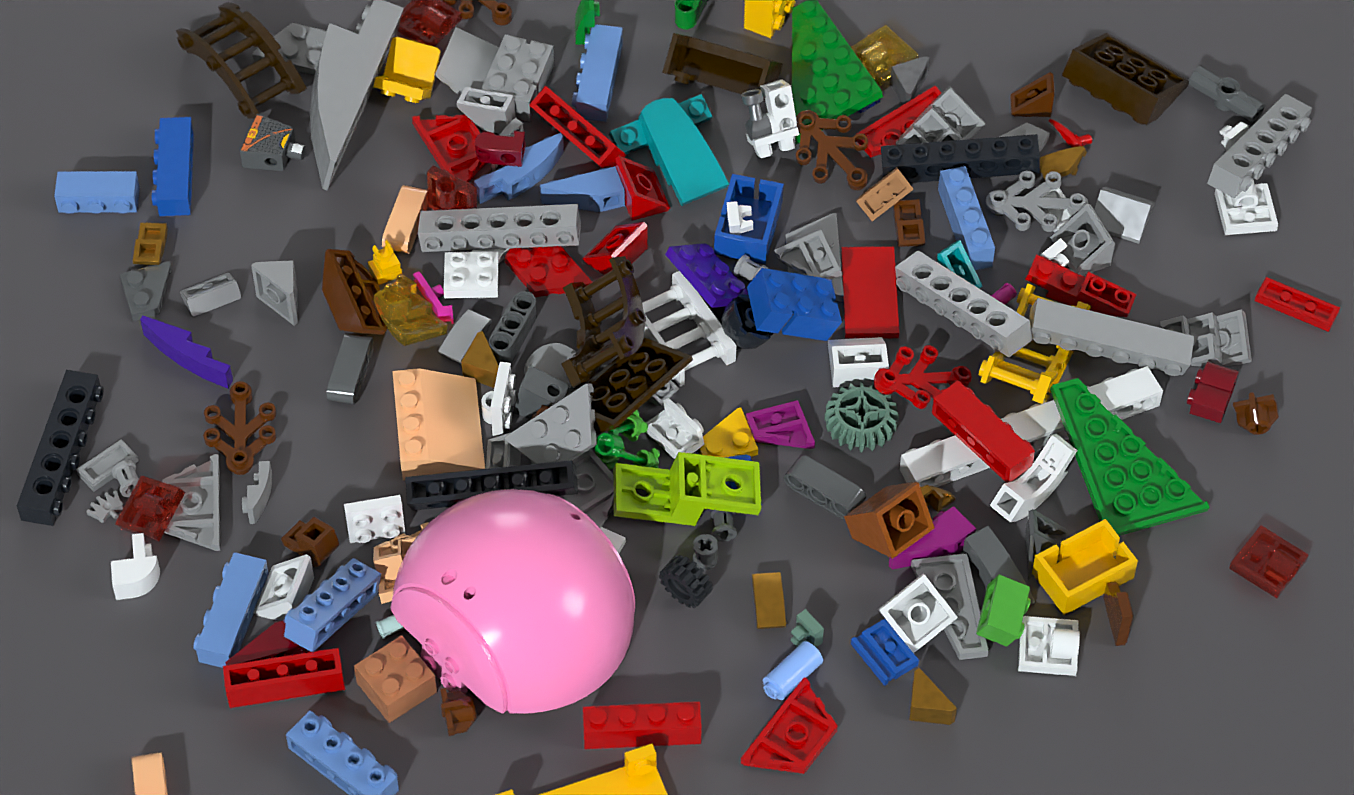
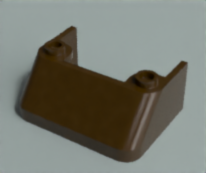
(718, 65)

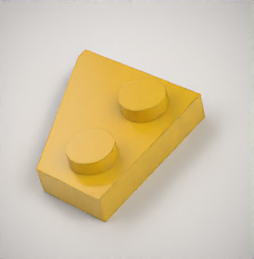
(730, 438)

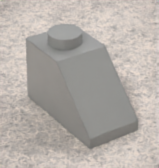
(487, 109)

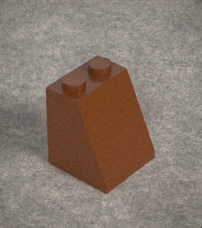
(891, 519)

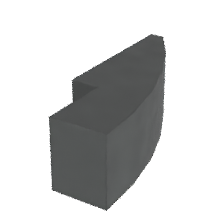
(992, 558)

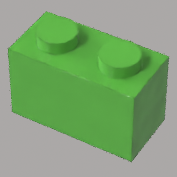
(1003, 610)

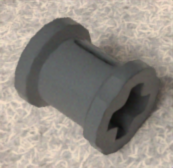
(725, 523)
(705, 551)

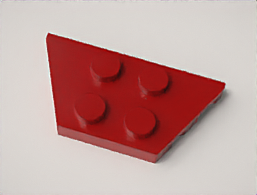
(451, 143)
(545, 269)
(793, 734)

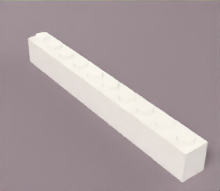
(952, 460)

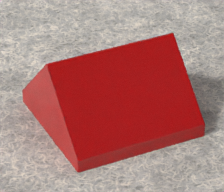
(642, 189)
(622, 240)

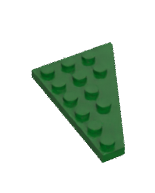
(825, 68)
(1120, 472)

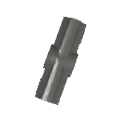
(1226, 94)

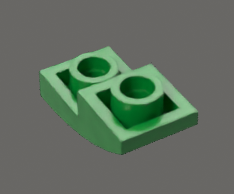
(585, 19)

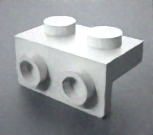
(675, 430)

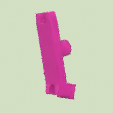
(431, 295)

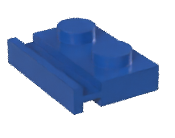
(884, 652)

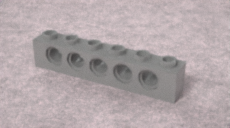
(1260, 146)
(499, 228)
(963, 303)

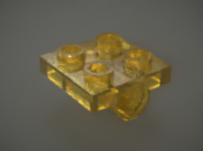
(881, 52)

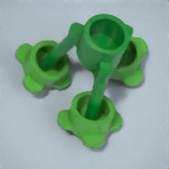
(611, 446)

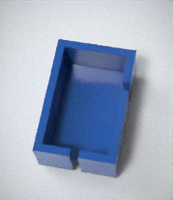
(765, 215)
(780, 294)

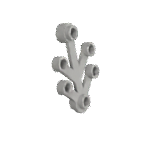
(1033, 201)

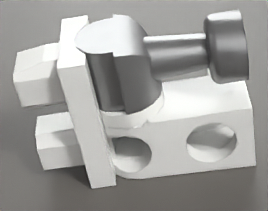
(775, 125)

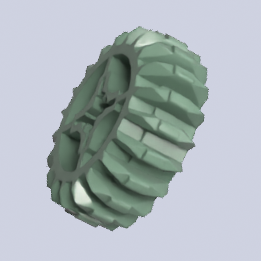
(845, 422)

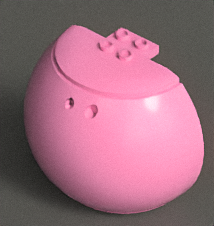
(516, 600)

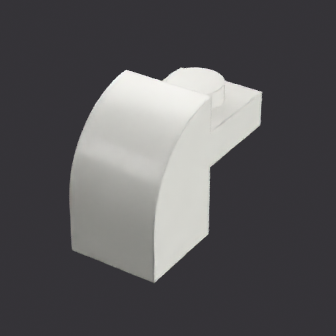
(136, 575)

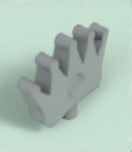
(106, 508)

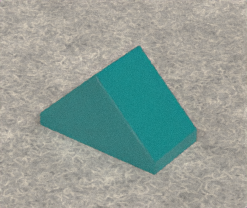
(957, 261)

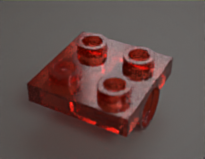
(428, 21)
(449, 192)
(150, 508)
(1268, 561)

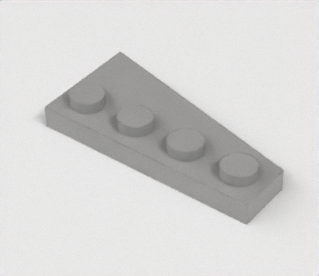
(955, 584)

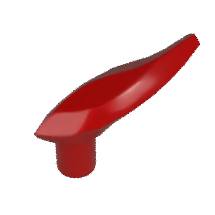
(1070, 137)

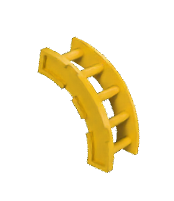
(1037, 383)

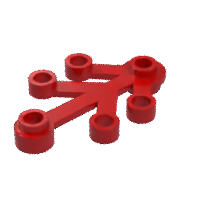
(890, 380)

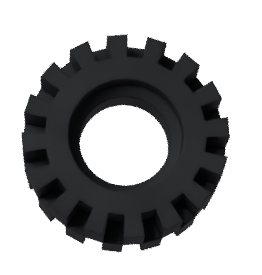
(685, 581)

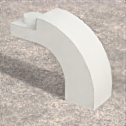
(1037, 483)

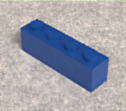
(174, 166)

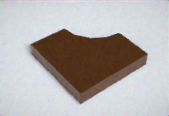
(1118, 612)

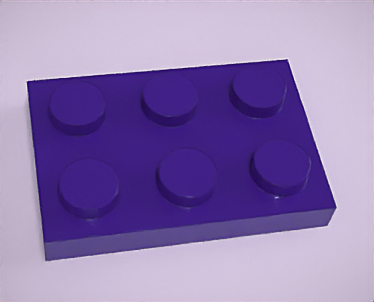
(706, 273)

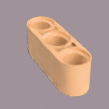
(404, 218)
(149, 774)

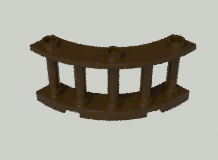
(256, 36)
(625, 335)

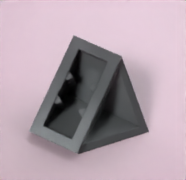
(1040, 535)

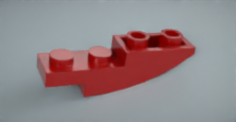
(1072, 287)

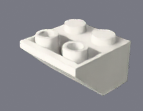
(856, 360)

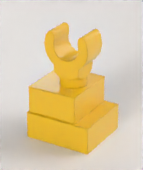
(385, 264)

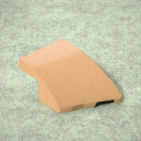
(387, 560)

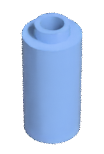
(792, 670)

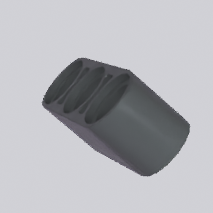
(513, 327)
(350, 368)
(824, 486)

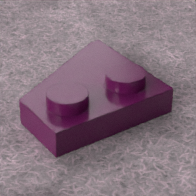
(781, 426)

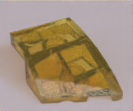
(407, 313)

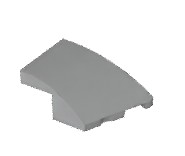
(465, 61)
(944, 120)
(1216, 338)

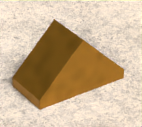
(480, 362)
(929, 702)

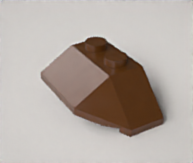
(351, 293)

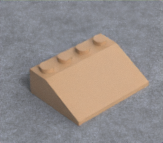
(437, 422)

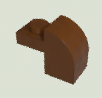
(313, 539)

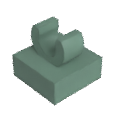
(807, 630)

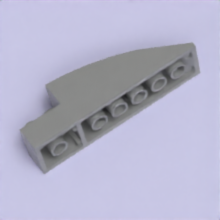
(345, 81)

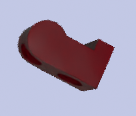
(500, 149)

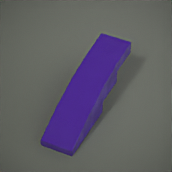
(179, 347)

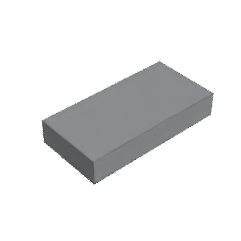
(98, 469)

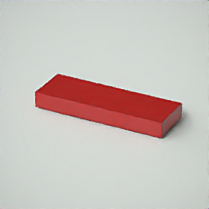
(1297, 304)

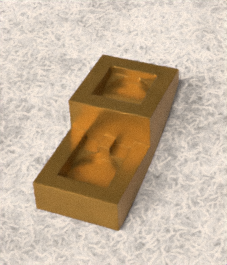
(150, 243)
(769, 600)

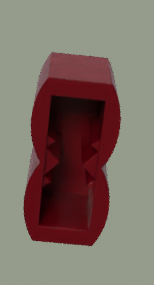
(1213, 392)

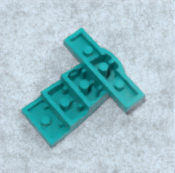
(676, 146)

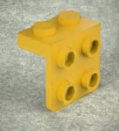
(409, 70)

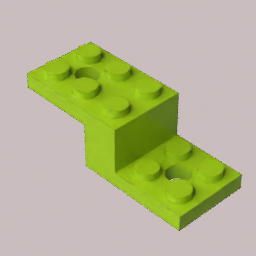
(686, 489)

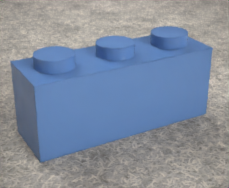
(97, 192)

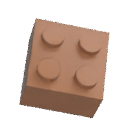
(395, 679)

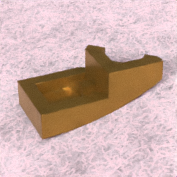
(1062, 161)
(937, 497)

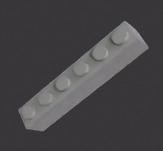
(1110, 337)

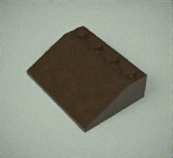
(1124, 78)
(632, 381)

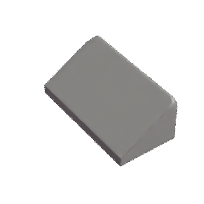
(211, 294)
(501, 453)

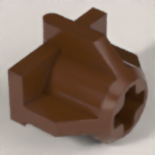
(1257, 413)
(458, 711)

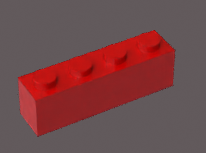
(576, 128)
(983, 431)
(283, 678)
(642, 725)

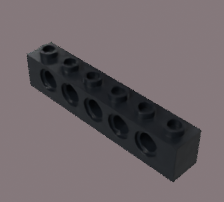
(981, 157)
(74, 388)
(450, 488)

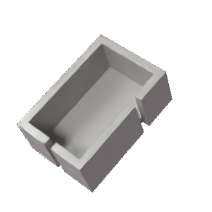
(517, 69)

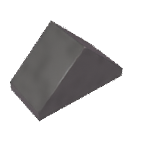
(908, 78)

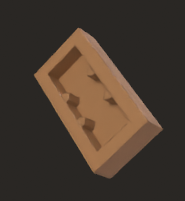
(884, 194)

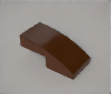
(908, 223)

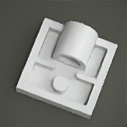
(1248, 212)
(471, 275)
(497, 403)
(374, 519)
(1049, 646)

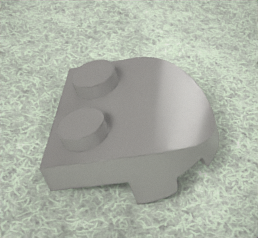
(549, 360)

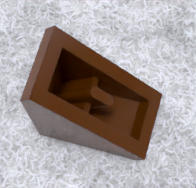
(1035, 98)

